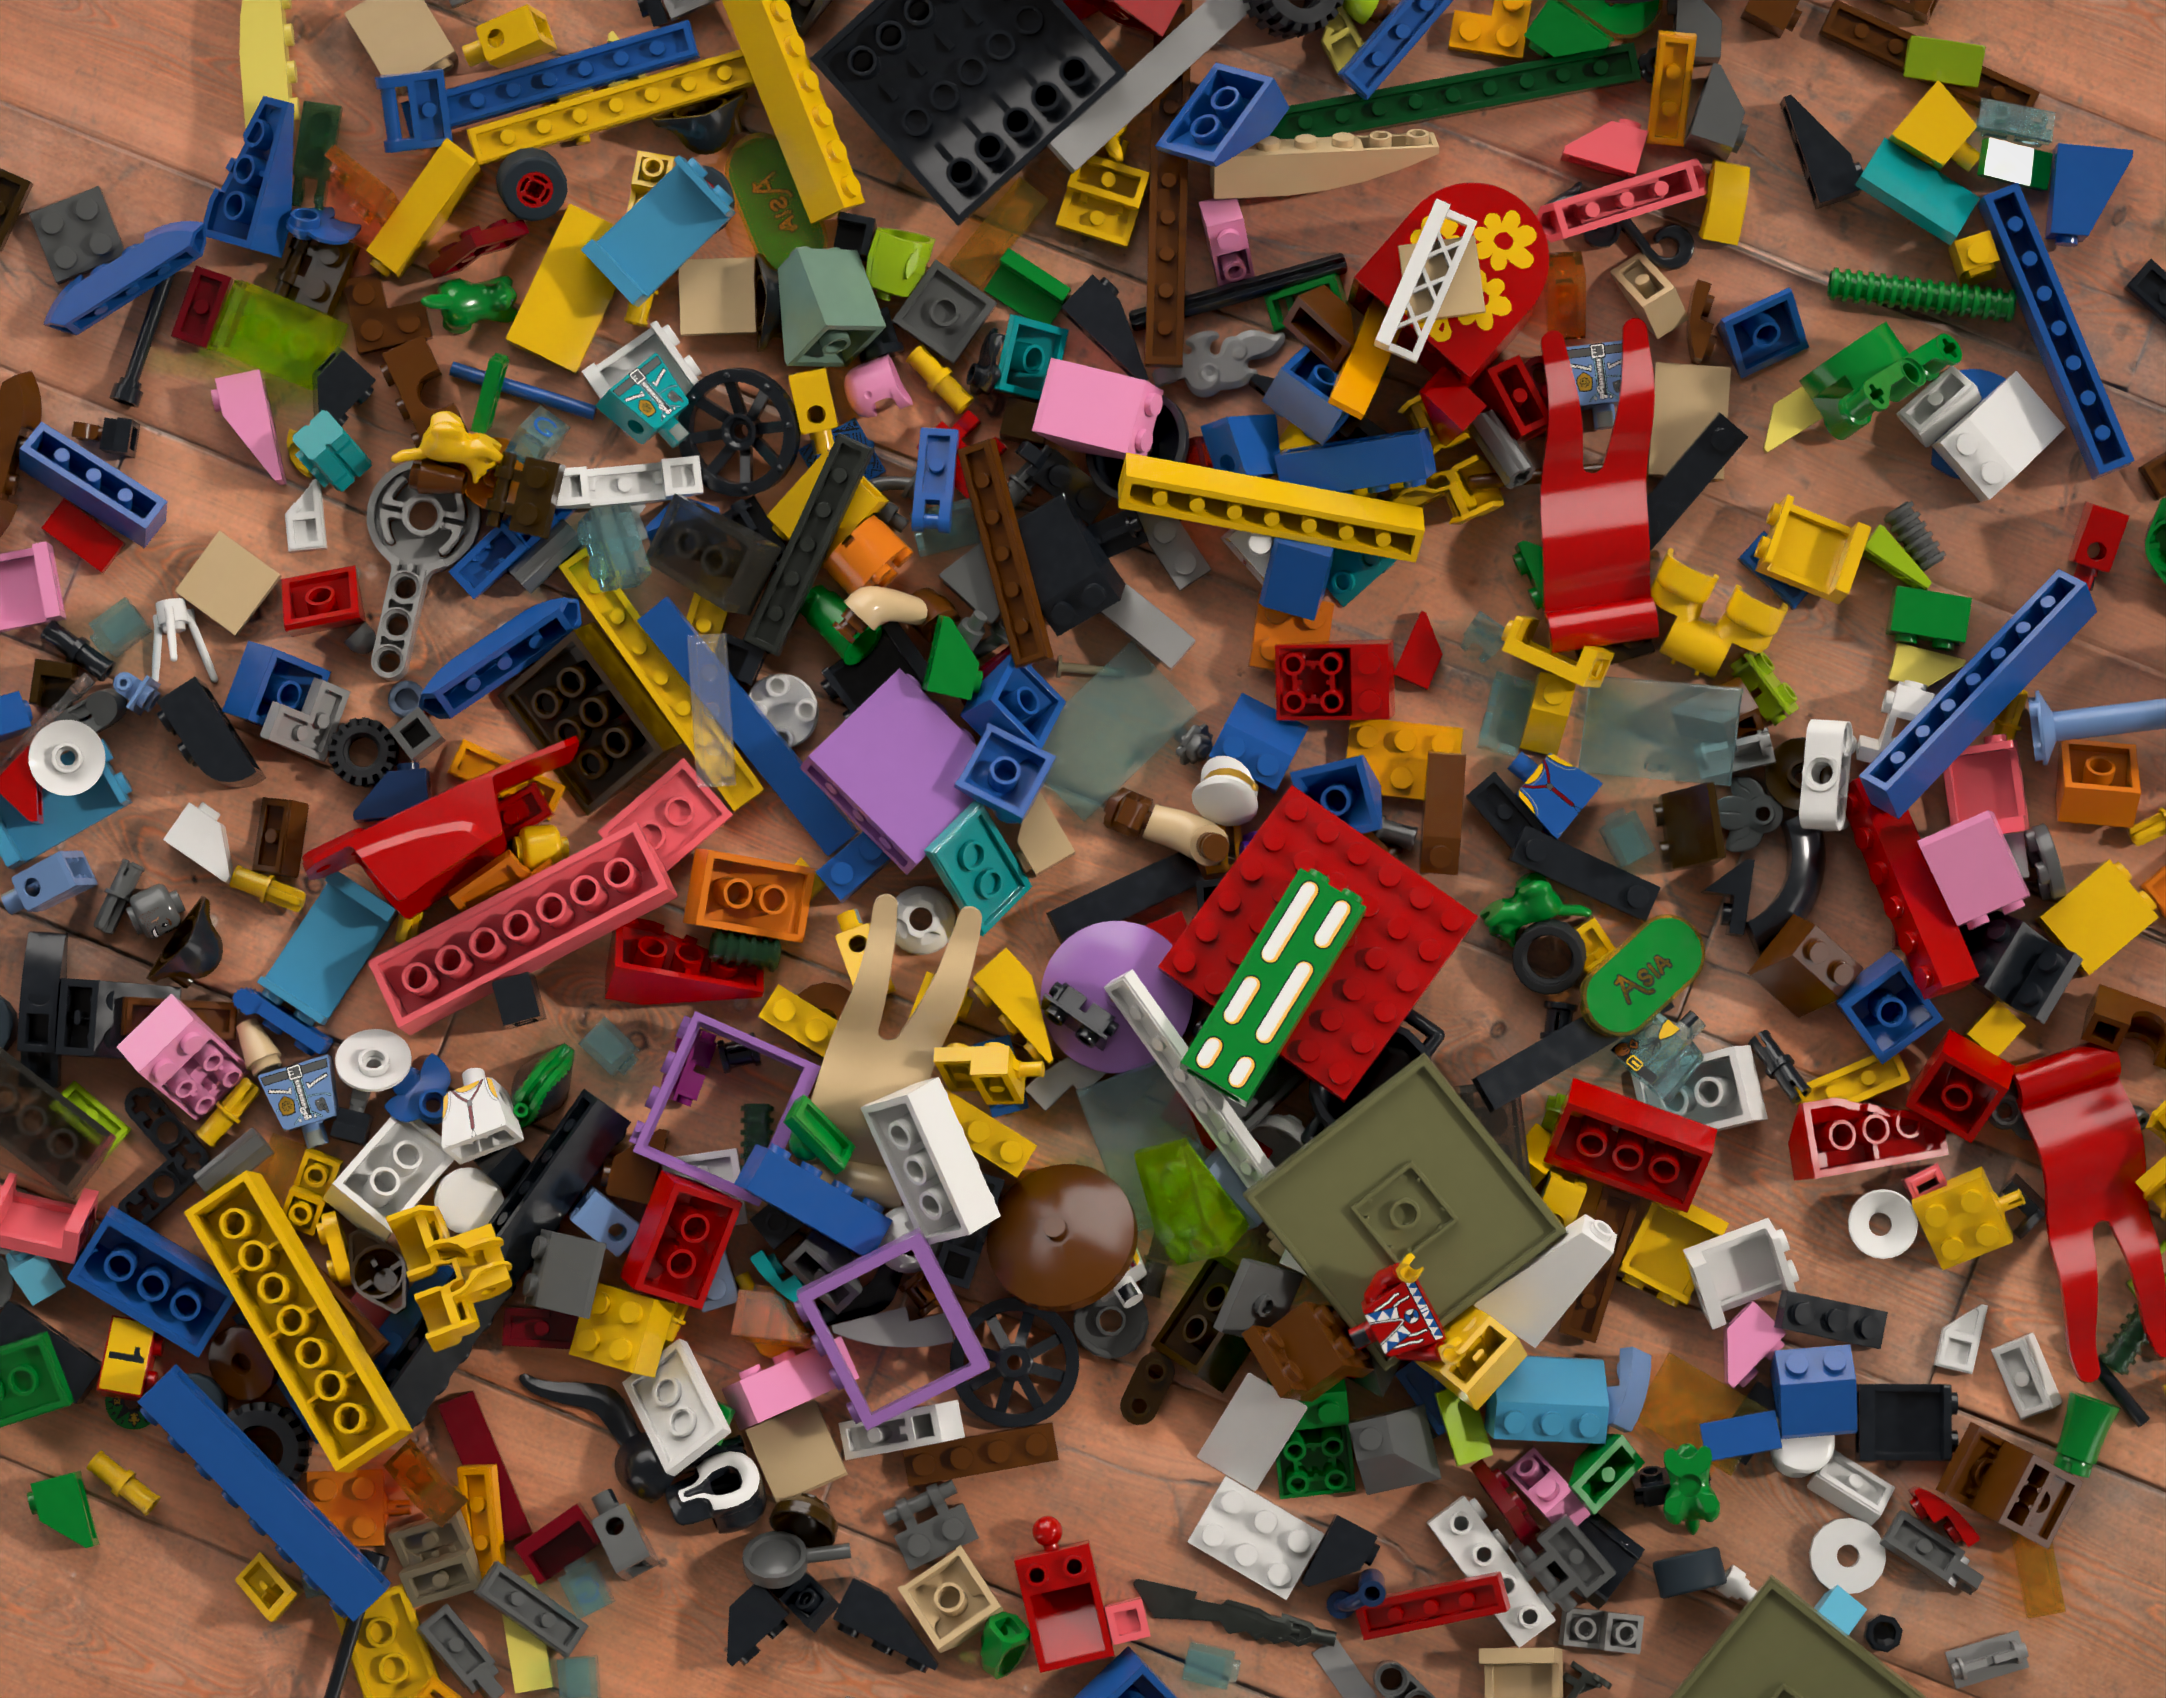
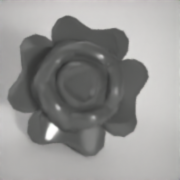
(1193, 744)

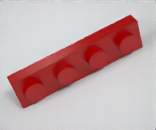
(1434, 1606)

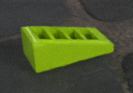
(1890, 556)

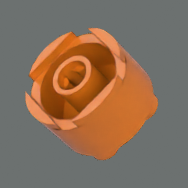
(868, 557)

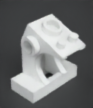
(1902, 701)

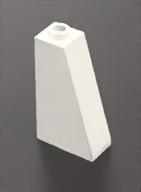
(1550, 1282)

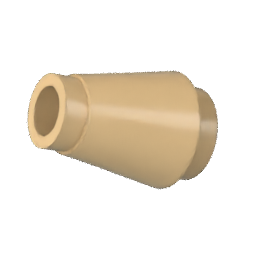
(257, 1048)

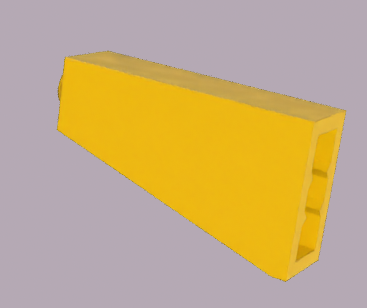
(424, 209)

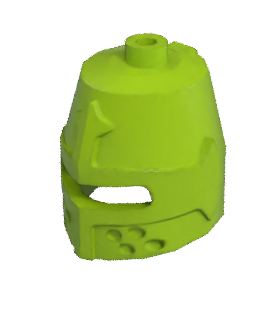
(897, 261)

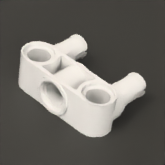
(1826, 804)

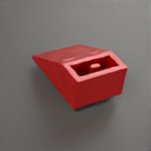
(1335, 680)

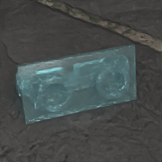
(2023, 122)

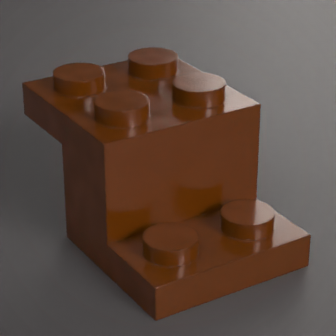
(1307, 1352)
(2009, 1485)

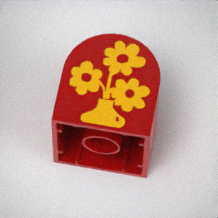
(1512, 272)

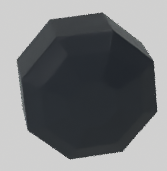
(1883, 1633)

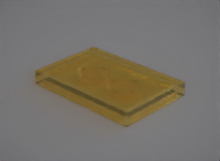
(1688, 1397)

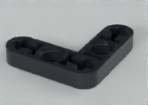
(172, 1166)

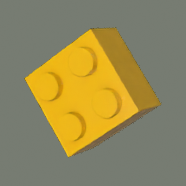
(623, 1330)

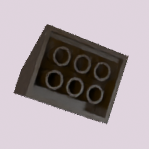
(591, 694)

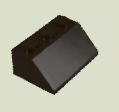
(1190, 1334)

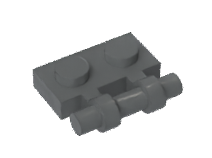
(936, 1535)
(1575, 1556)

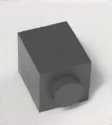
(417, 735)

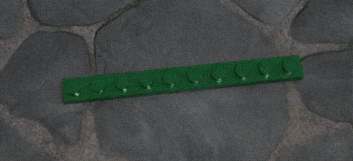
(1463, 93)

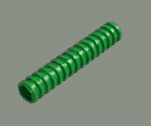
(1922, 295)

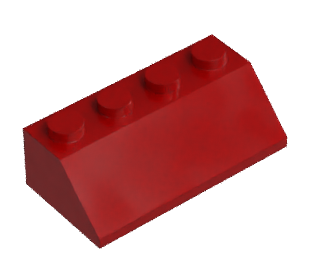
(1630, 1145)

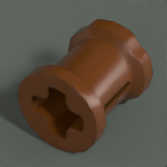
(920, 1293)

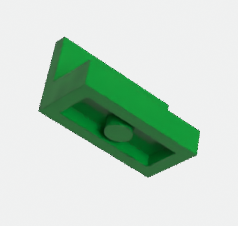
(1027, 288)

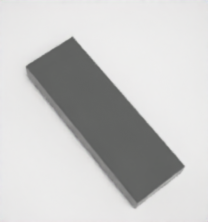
(531, 1609)

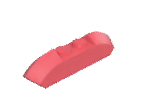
(1623, 200)

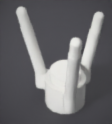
(171, 619)

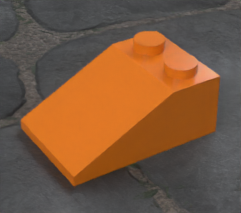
(749, 895)

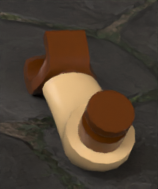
(876, 605)
(1167, 826)

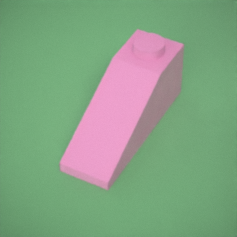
(248, 410)

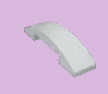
(630, 483)

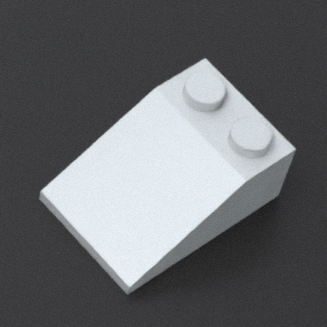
(1999, 437)
(1719, 1093)
(389, 1175)

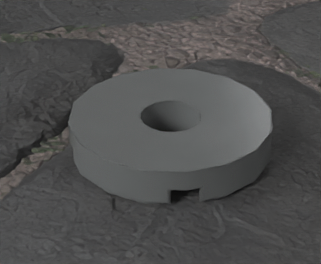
(1115, 1343)

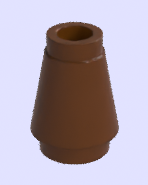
(436, 478)

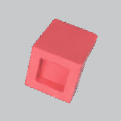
(1127, 1620)

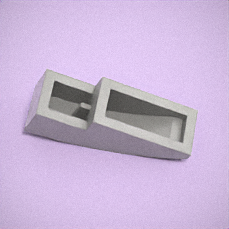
(1149, 628)
(1060, 1079)
(896, 1330)

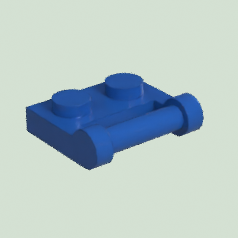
(426, 105)

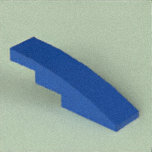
(495, 555)

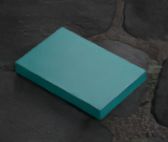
(1917, 191)
(978, 865)

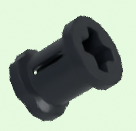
(1555, 1009)
(736, 1055)

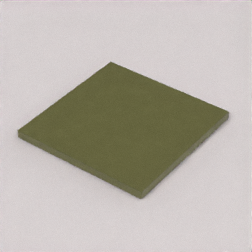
(1400, 1179)
(1789, 1651)

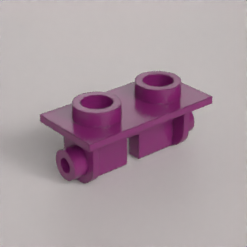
(689, 1082)

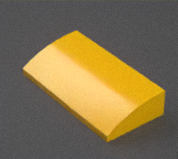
(565, 295)

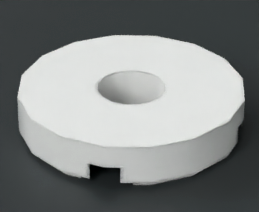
(1847, 1532)

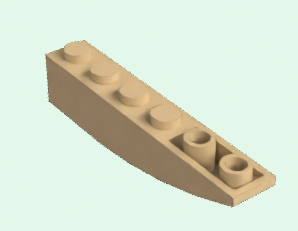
(1318, 163)

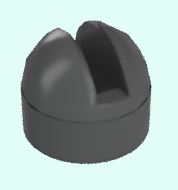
(361, 640)

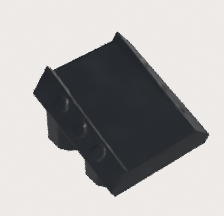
(1616, 1549)

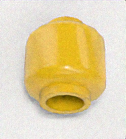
(538, 844)

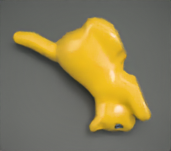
(449, 442)

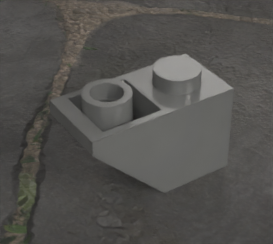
(1698, 18)

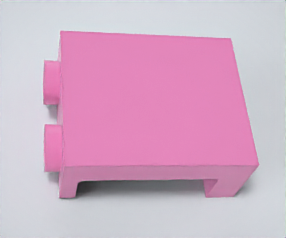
(29, 588)

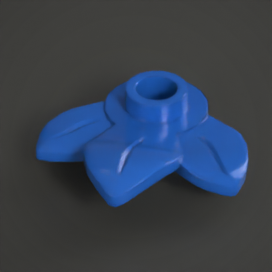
(320, 226)
(418, 1089)

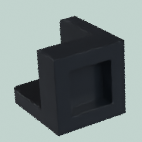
(855, 233)
(744, 660)

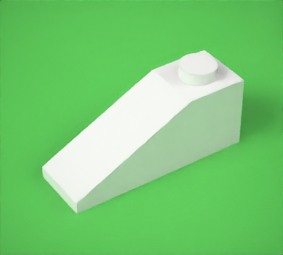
(907, 1430)

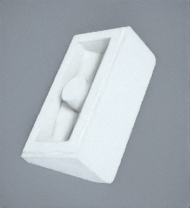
(1939, 406)
(2027, 1376)
(1851, 1488)

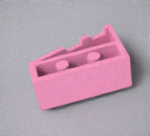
(782, 1386)

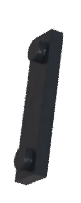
(1691, 475)
(1584, 873)

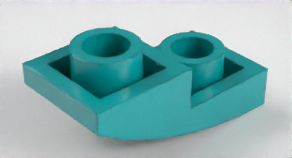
(771, 1269)

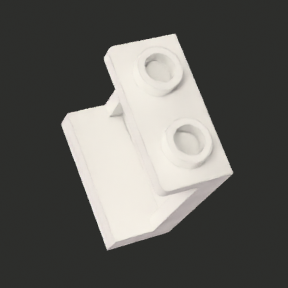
(633, 354)
(1740, 1268)

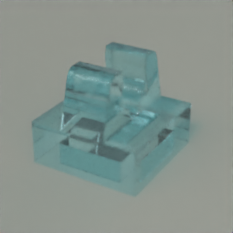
(1486, 634)

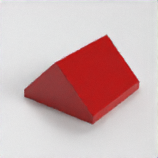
(322, 601)

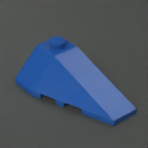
(258, 190)

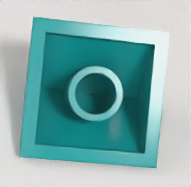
(1027, 356)

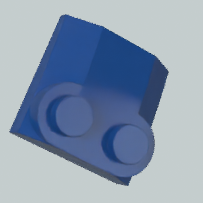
(1005, 774)

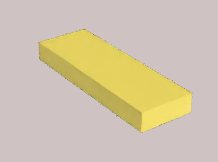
(527, 1655)

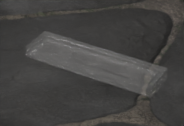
(711, 710)

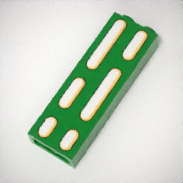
(1273, 986)

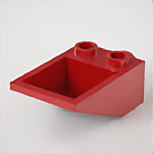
(1065, 1607)

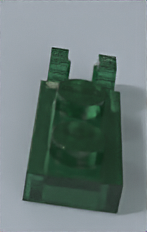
(316, 135)

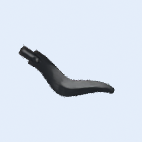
(870, 1301)
(596, 1397)

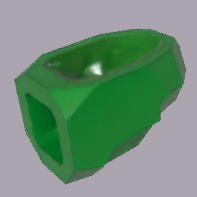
(1003, 1644)

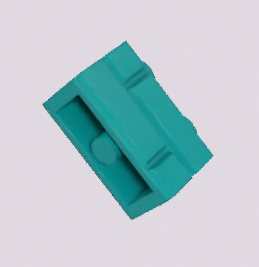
(330, 452)

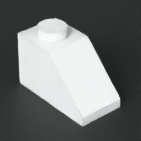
(202, 839)

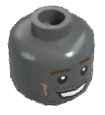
(155, 911)

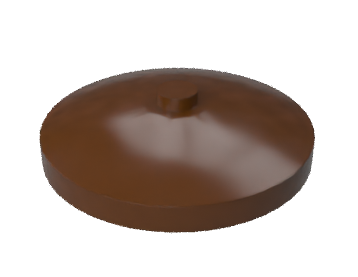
(1062, 1237)

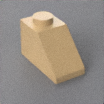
(1650, 295)
(1042, 840)

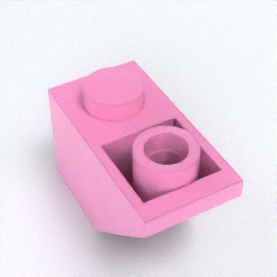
(1226, 240)
(1747, 1341)
(1546, 1488)

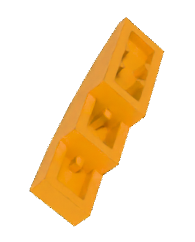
(1363, 366)

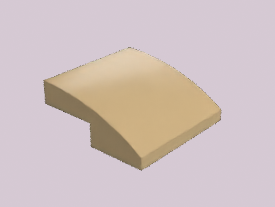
(796, 1451)

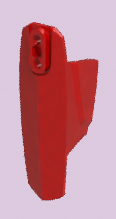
(438, 841)

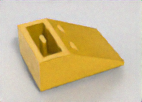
(1013, 992)
(1489, 1359)

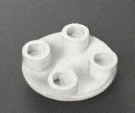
(787, 705)

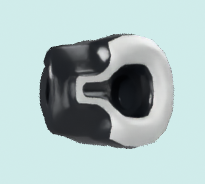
(721, 1489)

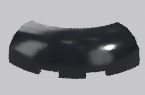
(1800, 886)

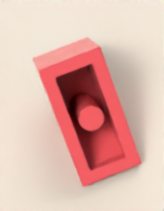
(1609, 149)

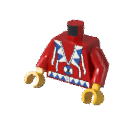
(1403, 1318)

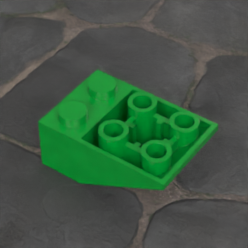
(1319, 1449)

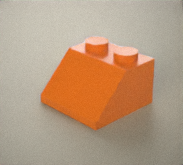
(2097, 783)

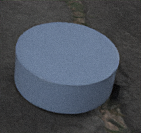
(404, 698)

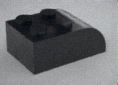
(208, 735)

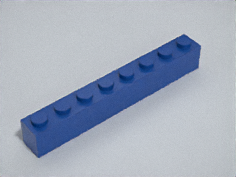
(2055, 331)
(1978, 693)
(263, 1493)

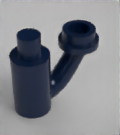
(1370, 1593)

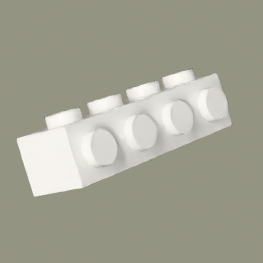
(1483, 1552)

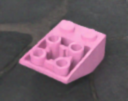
(183, 1058)

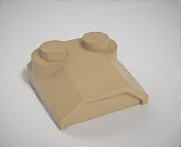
(951, 1600)

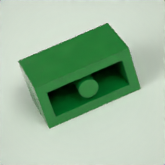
(1928, 617)

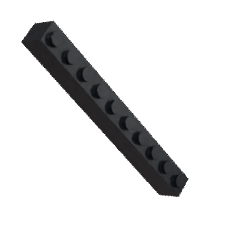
(535, 1203)

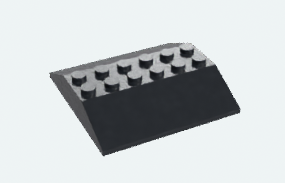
(967, 86)

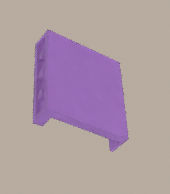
(896, 769)

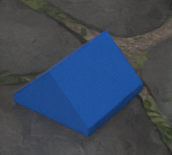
(1763, 333)
(1296, 577)
(1346, 790)

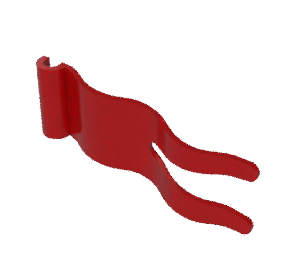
(1599, 520)
(2089, 1166)

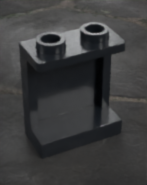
(859, 681)
(1905, 1422)

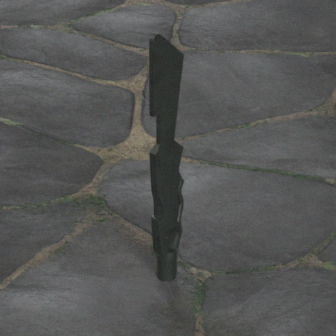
(1236, 1617)

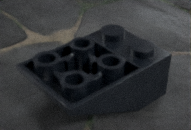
(93, 1012)

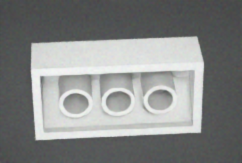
(931, 1161)

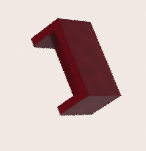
(558, 1543)

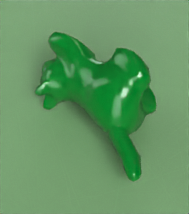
(468, 302)
(1531, 903)
(1690, 1493)

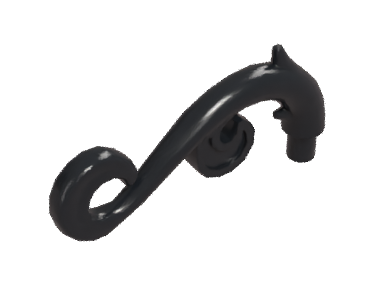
(1607, 236)

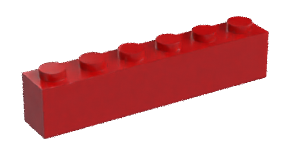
(1910, 896)

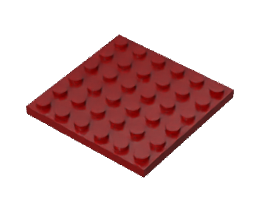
(1383, 968)

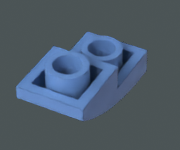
(1629, 1397)

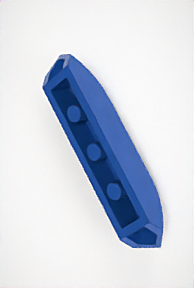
(127, 277)
(499, 656)

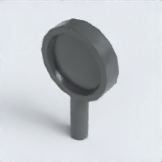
(782, 1559)

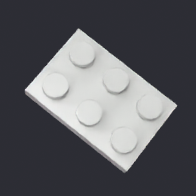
(677, 1408)
(1255, 1537)

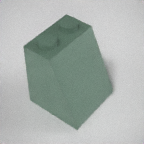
(826, 307)

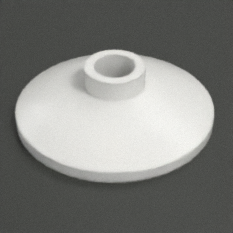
(46, 757)
(373, 1049)

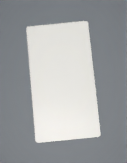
(1251, 1432)

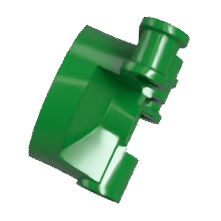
(1873, 374)

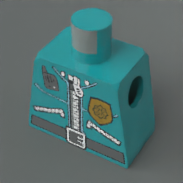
(647, 403)

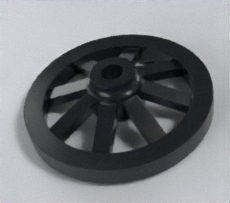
(732, 432)
(1067, 1377)

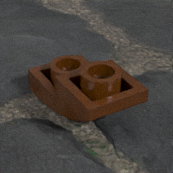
(1699, 332)

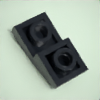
(808, 1601)

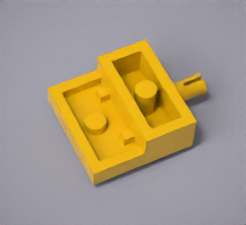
(1104, 199)
(986, 1069)
(1966, 1218)

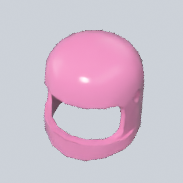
(872, 383)

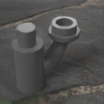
(889, 512)
(973, 631)

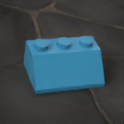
(1551, 1402)

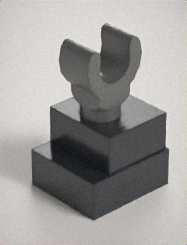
(353, 1124)

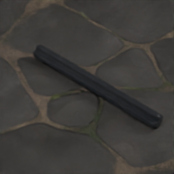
(1252, 288)

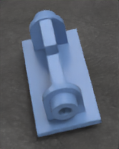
(142, 694)

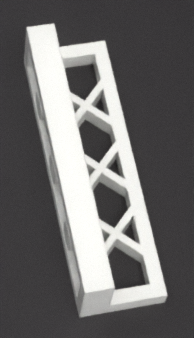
(1410, 278)

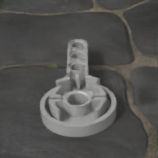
(414, 554)

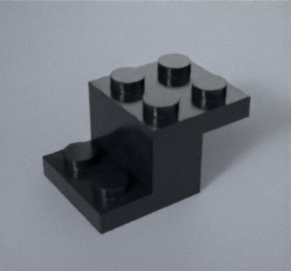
(2019, 965)

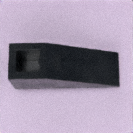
(877, 1616)

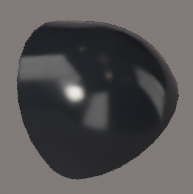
(640, 1469)

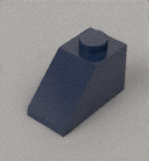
(395, 793)

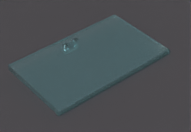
(1113, 719)
(1673, 726)
(1132, 1114)

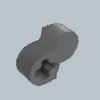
(104, 706)

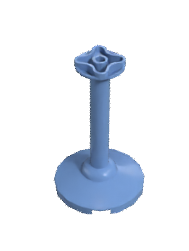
(2089, 722)

